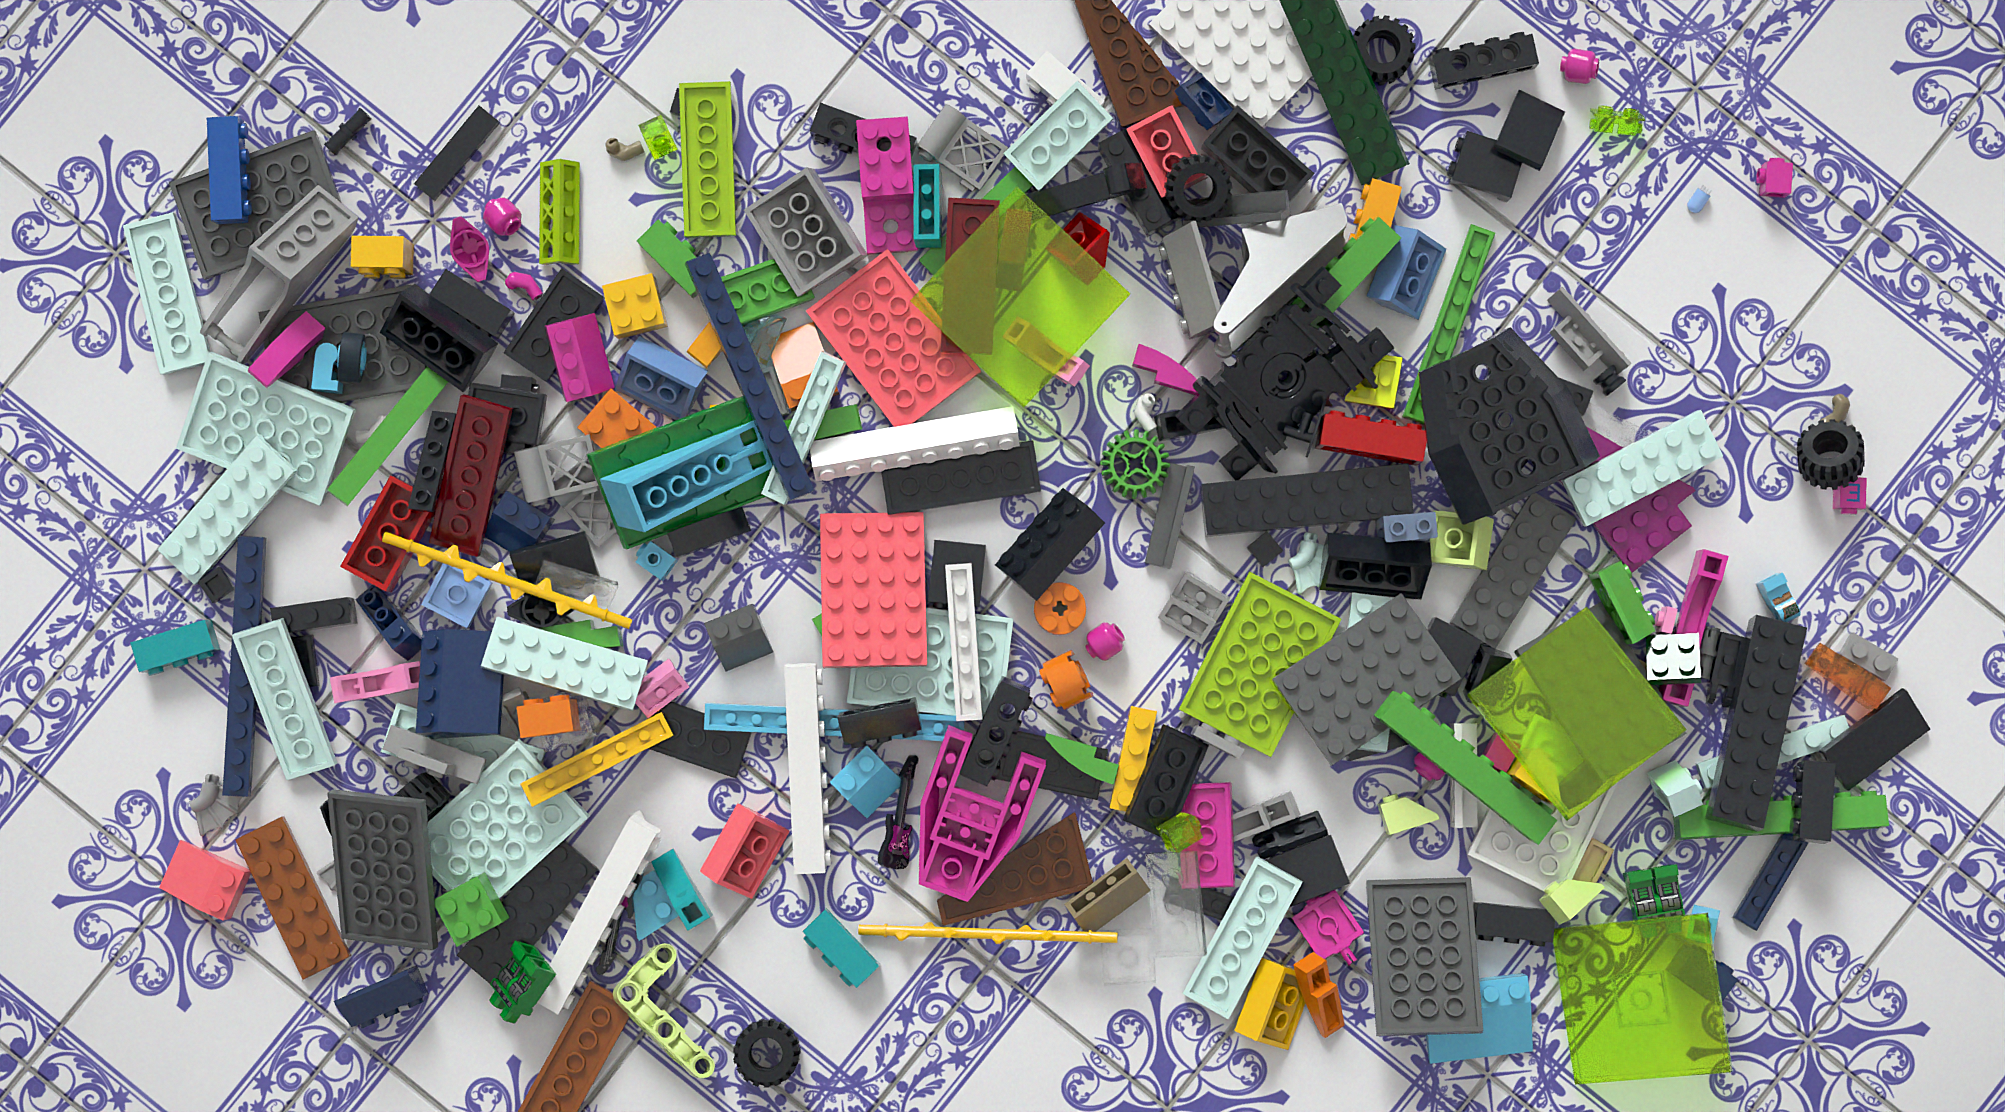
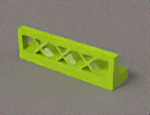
(563, 212)

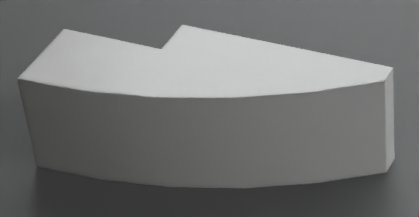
(1264, 815)

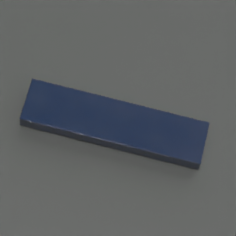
(1769, 881)

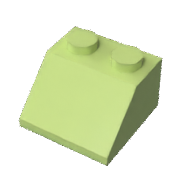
(1461, 544)

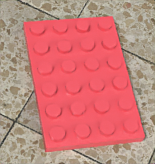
(890, 341)
(873, 590)

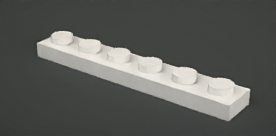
(963, 642)

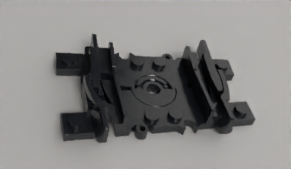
(1256, 382)

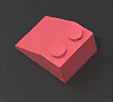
(205, 880)

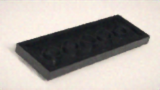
(962, 480)
(531, 909)

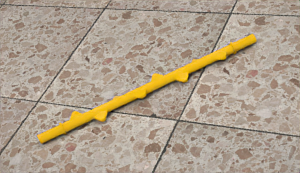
(497, 574)
(996, 935)

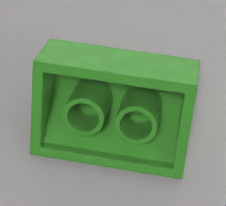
(1623, 601)

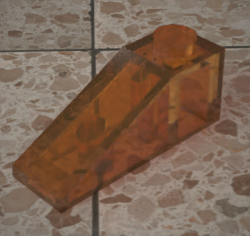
(1848, 677)

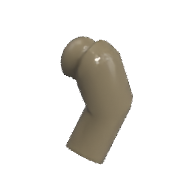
(622, 151)
(1840, 410)

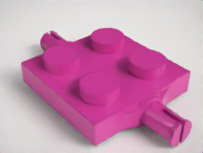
(1328, 926)

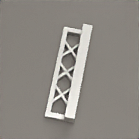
(1462, 803)

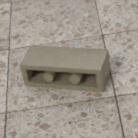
(1107, 897)

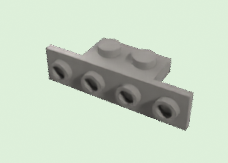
(1582, 336)
(433, 755)

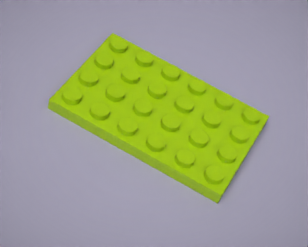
(1256, 642)

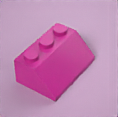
(579, 357)

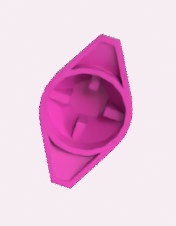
(469, 248)

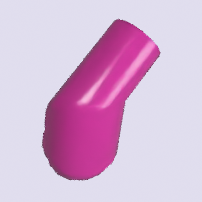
(524, 281)

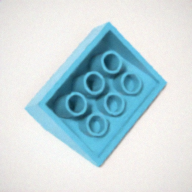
(1505, 1023)

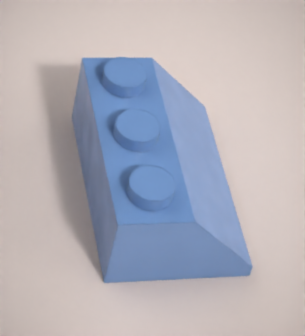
(1407, 272)
(660, 379)

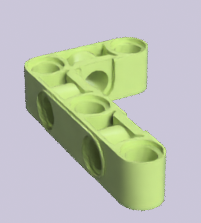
(649, 1016)

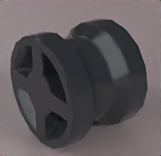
(1609, 380)

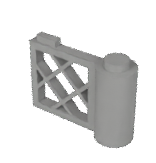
(943, 136)
(537, 475)
(571, 499)

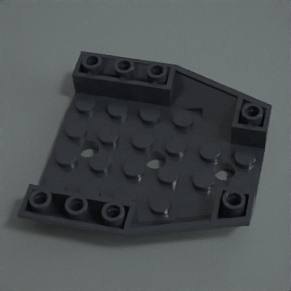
(1476, 454)

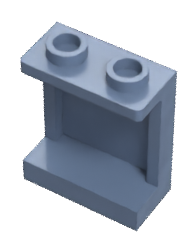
(1407, 527)

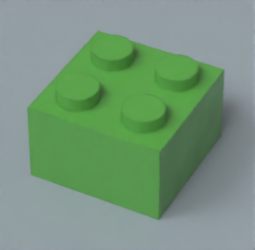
(470, 909)

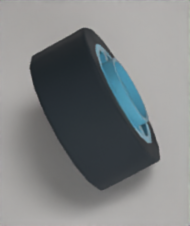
(351, 357)

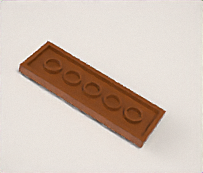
(293, 897)
(578, 1053)

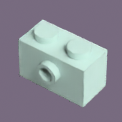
(1676, 788)

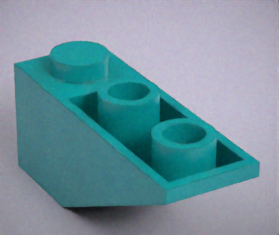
(681, 890)

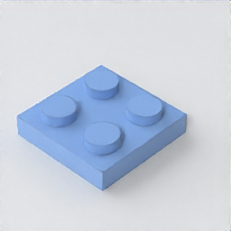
(455, 597)

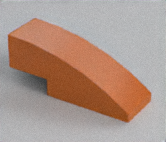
(1319, 993)

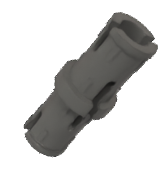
(1708, 650)

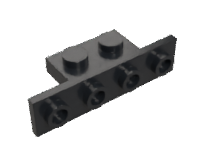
(432, 461)

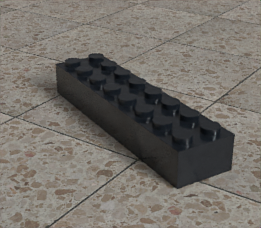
(1305, 500)
(1756, 724)

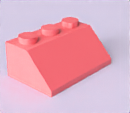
(1162, 143)
(744, 851)

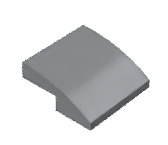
(1194, 607)

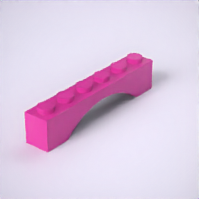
(1700, 593)

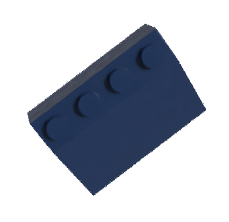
(454, 690)

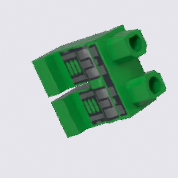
(1654, 892)
(521, 982)

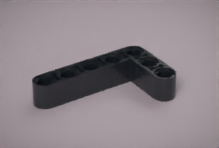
(1112, 183)

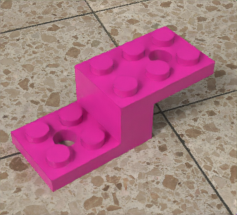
(886, 184)

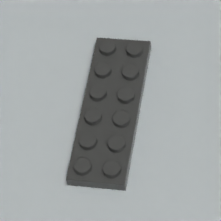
(1513, 570)

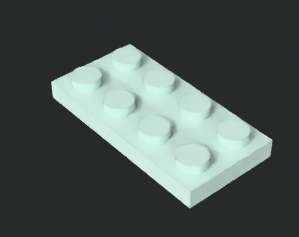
(1058, 135)

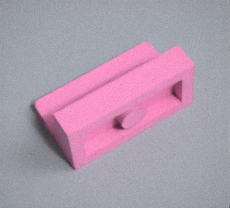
(660, 688)

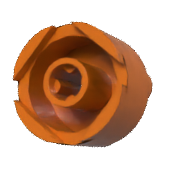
(1071, 618)
(1066, 680)

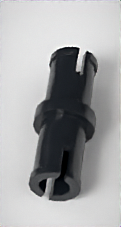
(347, 131)

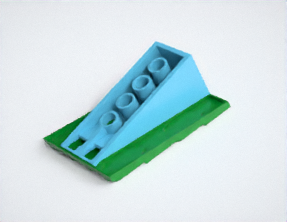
(682, 472)

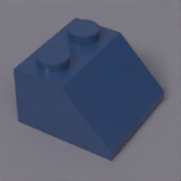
(517, 523)

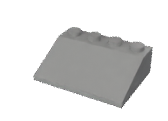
(805, 231)
(1191, 280)

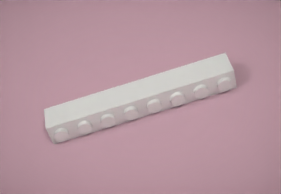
(914, 444)
(805, 768)
(598, 911)

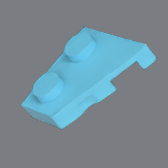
(651, 906)

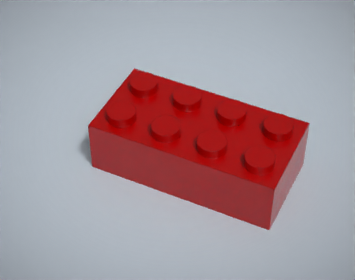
(1371, 439)
(376, 560)

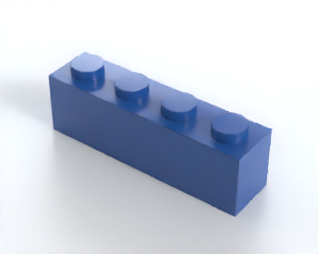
(228, 170)

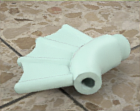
(1307, 563)

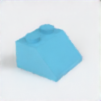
(866, 781)

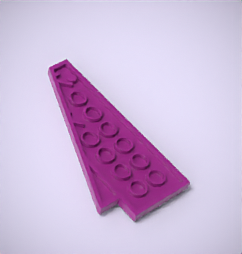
(1645, 525)

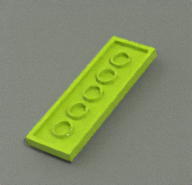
(707, 159)

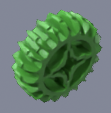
(1148, 446)

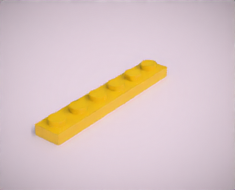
(596, 759)

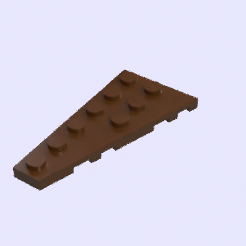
(1128, 65)
(1034, 872)

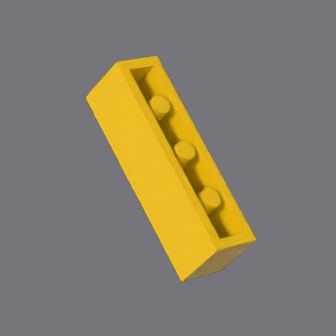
(1132, 756)

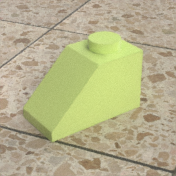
(1402, 814)
(1568, 897)

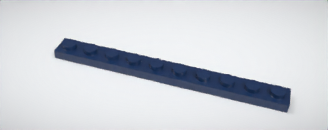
(749, 376)
(241, 699)

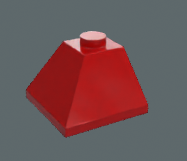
(1089, 236)

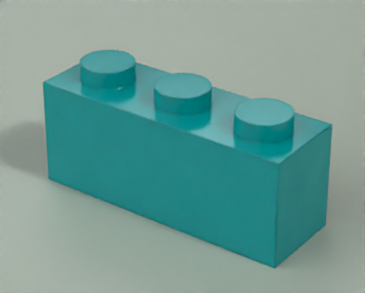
(927, 205)
(175, 647)
(840, 948)

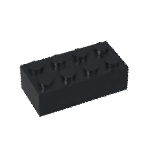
(1255, 156)
(1049, 543)

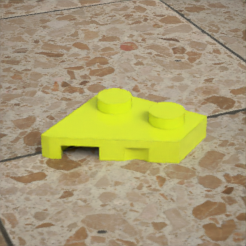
(1387, 378)

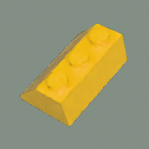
(1272, 1005)

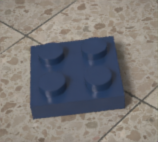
(1203, 101)

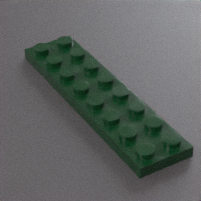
(1346, 87)

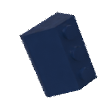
(383, 998)

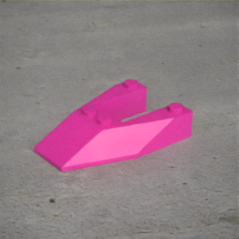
(963, 831)

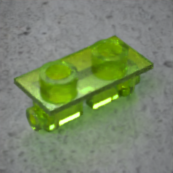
(1627, 120)

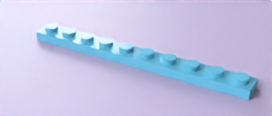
(773, 720)

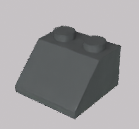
(739, 637)

